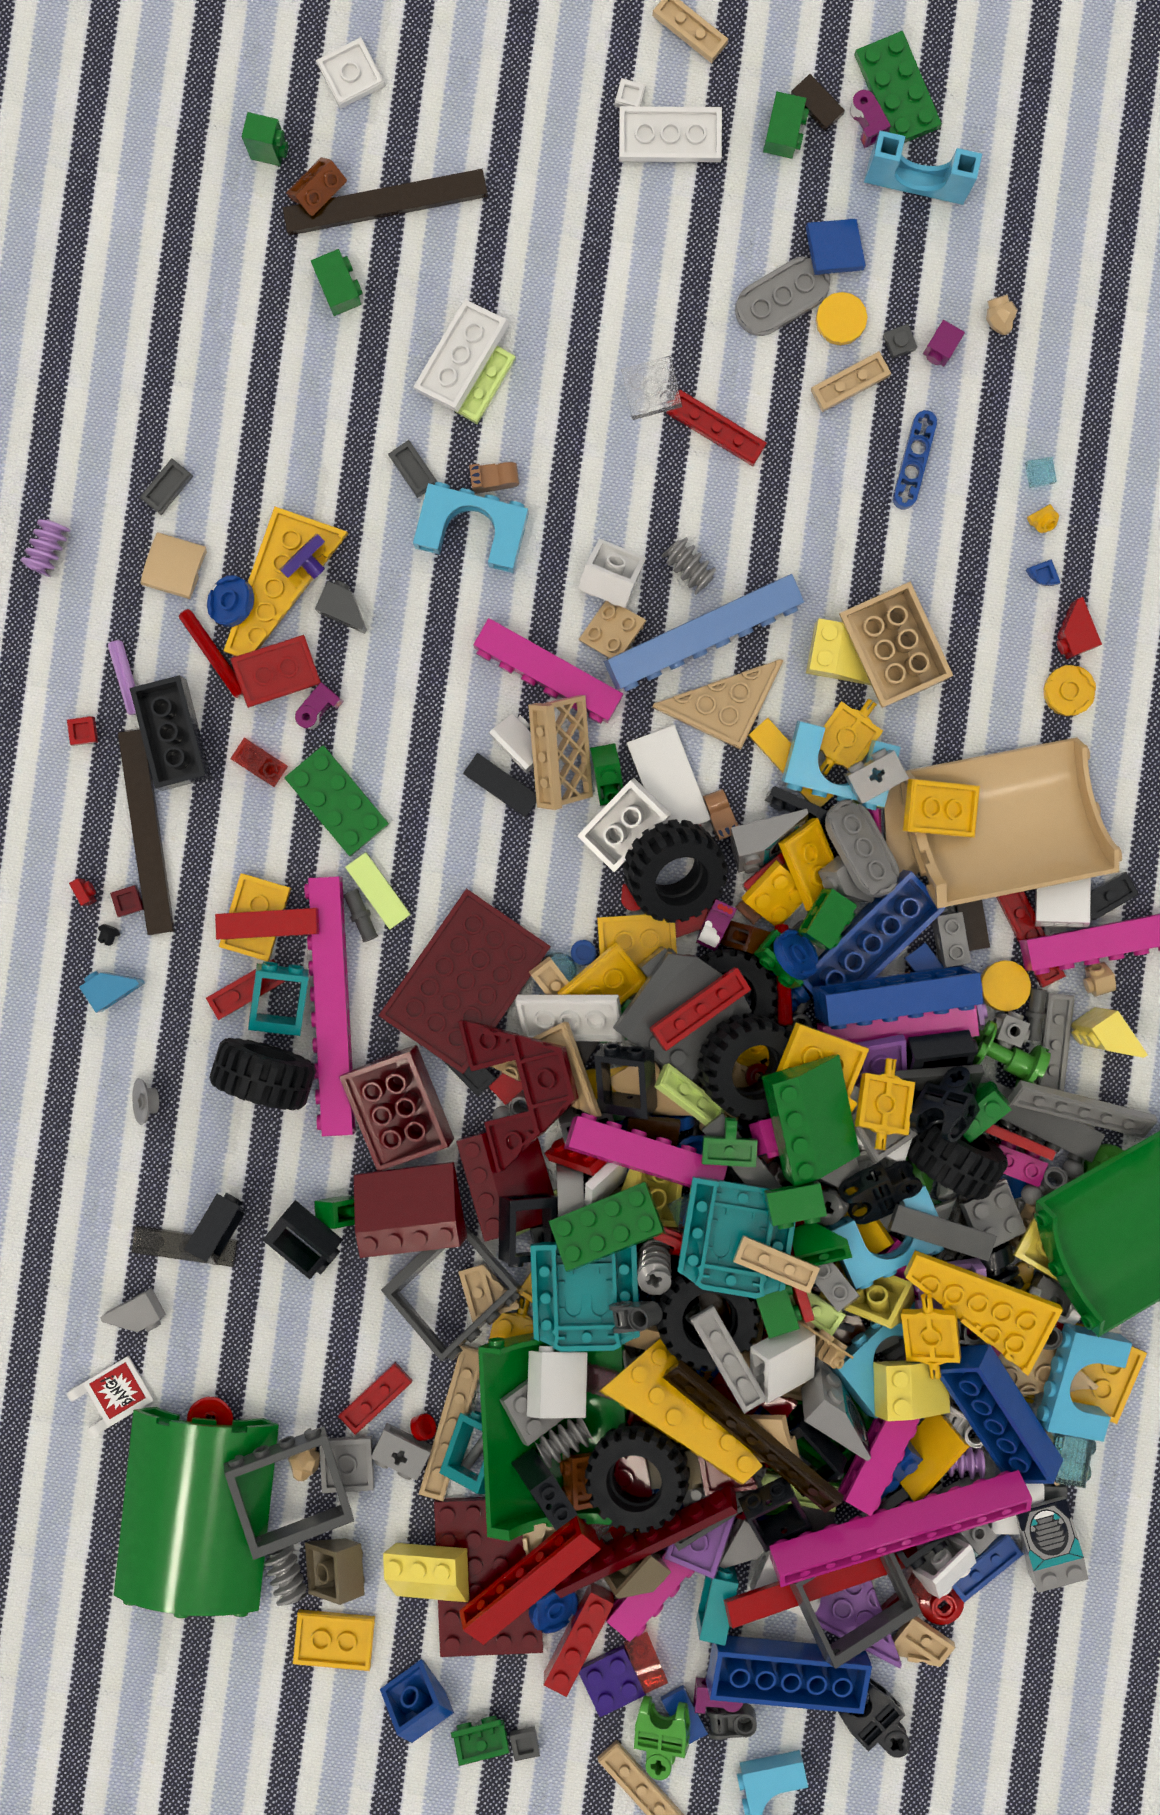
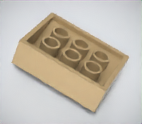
(896, 644)

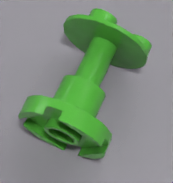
(1016, 1061)

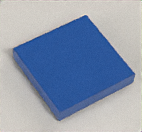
(835, 246)

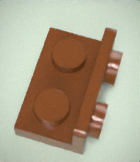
(317, 185)
(574, 1480)

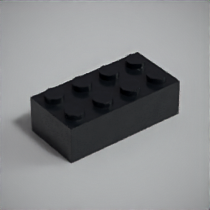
(170, 733)

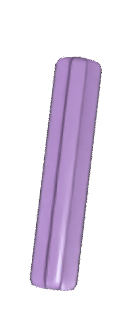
(123, 673)

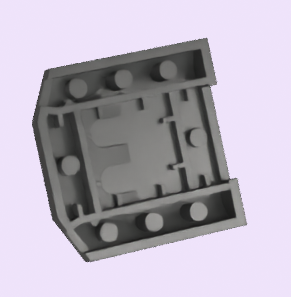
(668, 987)

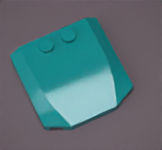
(713, 1227)
(574, 1305)

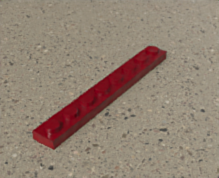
(640, 1545)

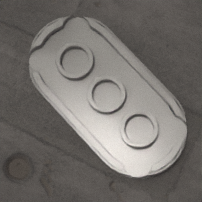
(781, 297)
(862, 848)

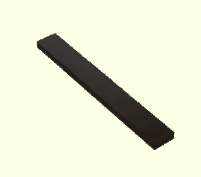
(388, 202)
(146, 834)
(753, 1436)

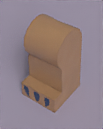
(493, 477)
(720, 814)

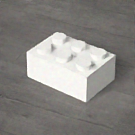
(622, 822)

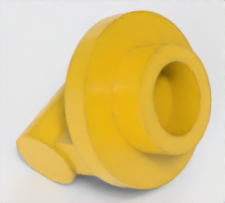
(1044, 519)

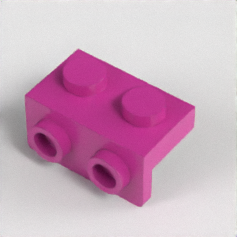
(1023, 1166)

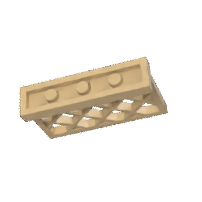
(547, 755)

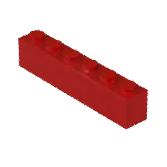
(529, 1580)

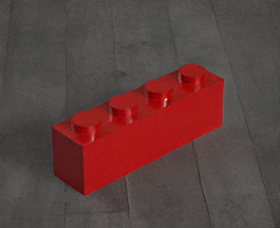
(578, 1639)

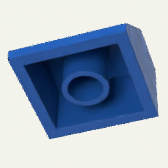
(416, 1702)

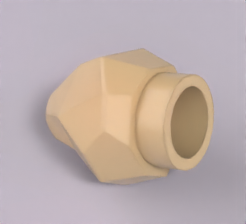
(1001, 314)
(304, 1464)

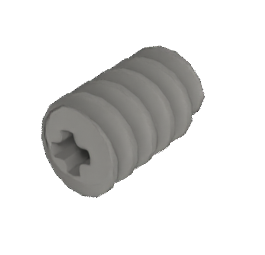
(689, 564)
(654, 1267)
(563, 1441)
(287, 1576)

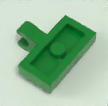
(729, 1149)

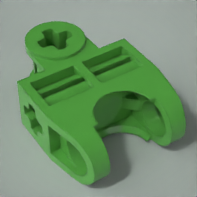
(661, 1737)

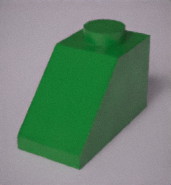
(336, 1211)
(819, 1245)

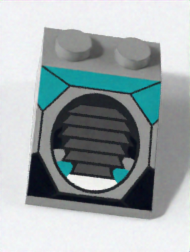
(758, 841)
(833, 1412)
(1051, 1545)

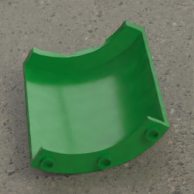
(1106, 1236)
(502, 1368)
(179, 1522)

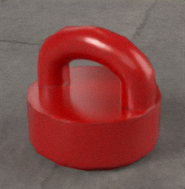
(423, 1427)

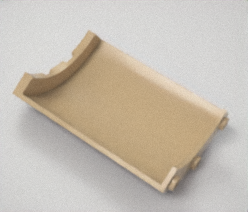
(1031, 825)

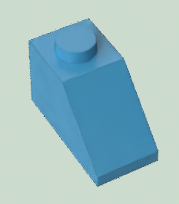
(108, 988)

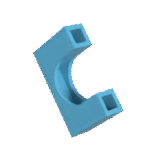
(944, 182)
(443, 504)
(803, 767)
(868, 1266)
(1077, 1350)
(858, 1372)
(769, 1777)

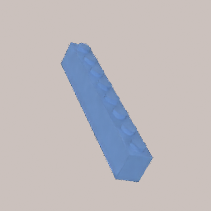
(703, 632)

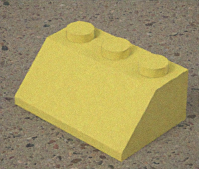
(1106, 1031)
(882, 1300)
(427, 1572)

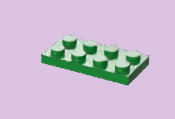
(898, 86)
(336, 800)
(606, 1227)

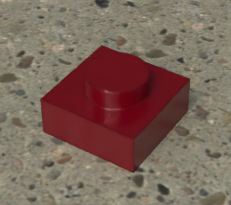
(127, 901)

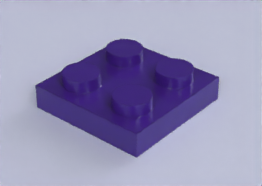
(611, 1681)

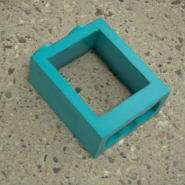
(276, 1023)
(458, 1444)
(711, 1614)

